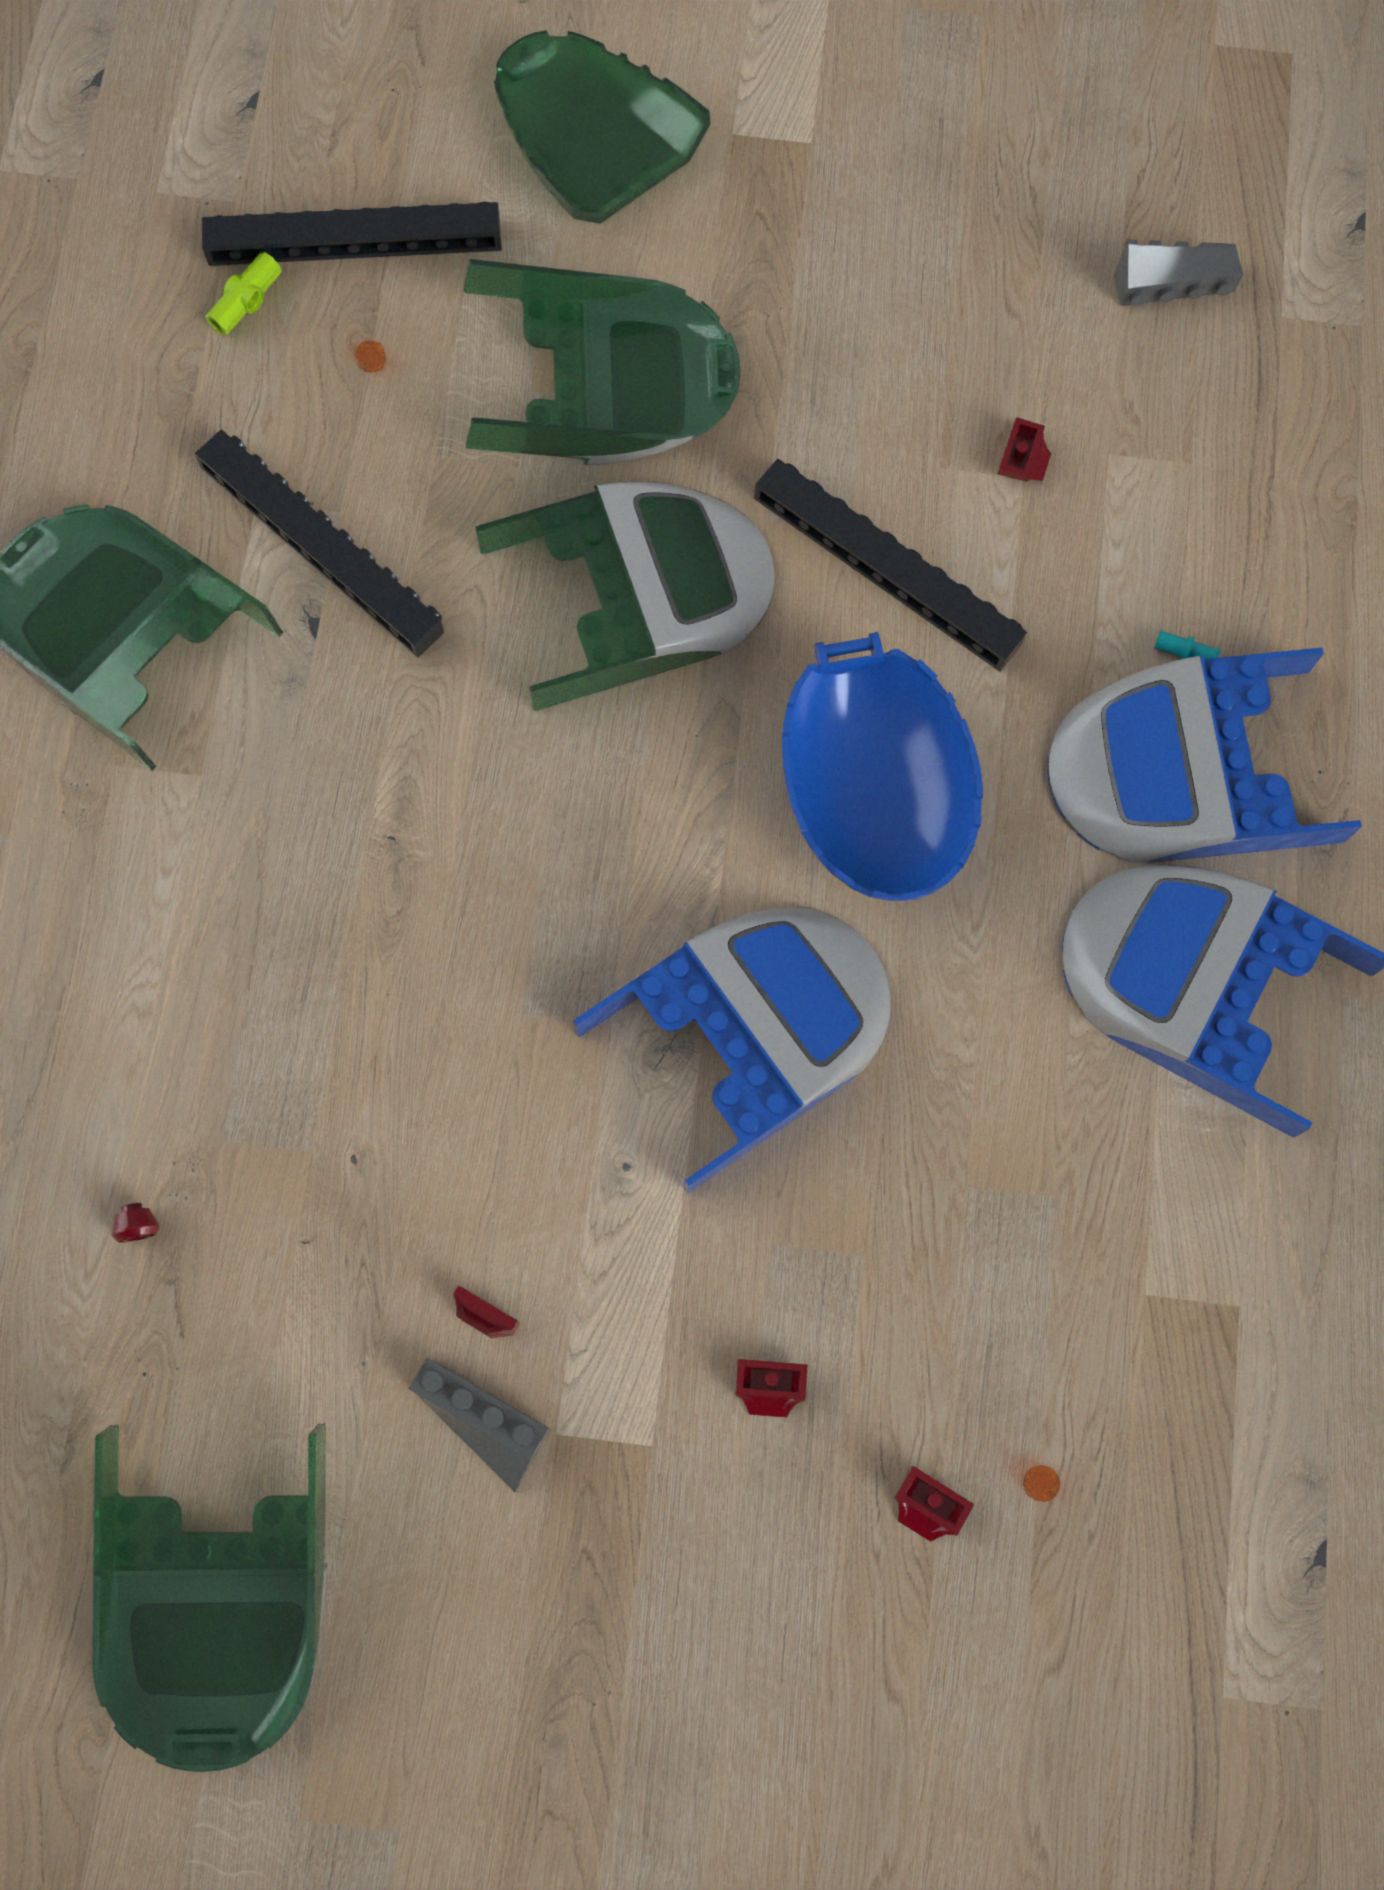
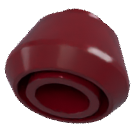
(134, 1224)

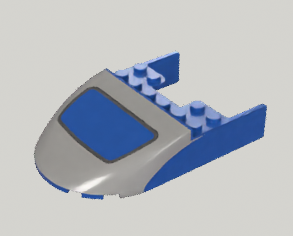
(1167, 765)
(1178, 963)
(784, 1002)

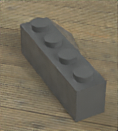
(1175, 271)
(489, 1426)

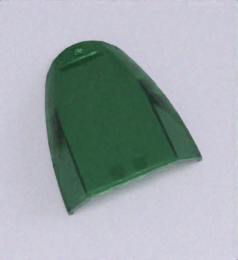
(594, 121)

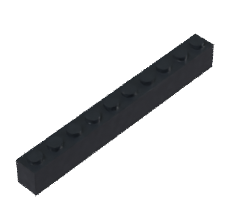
(352, 233)
(321, 543)
(890, 564)

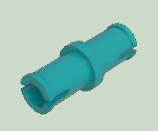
(1184, 647)

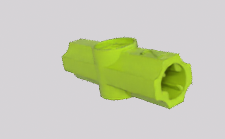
(243, 293)

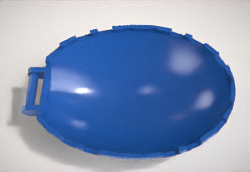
(881, 771)

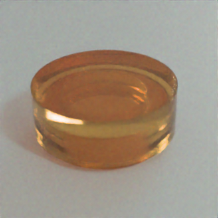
(370, 356)
(1041, 1483)

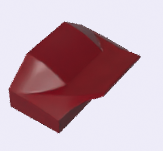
(1026, 452)
(483, 1315)
(770, 1386)
(930, 1506)

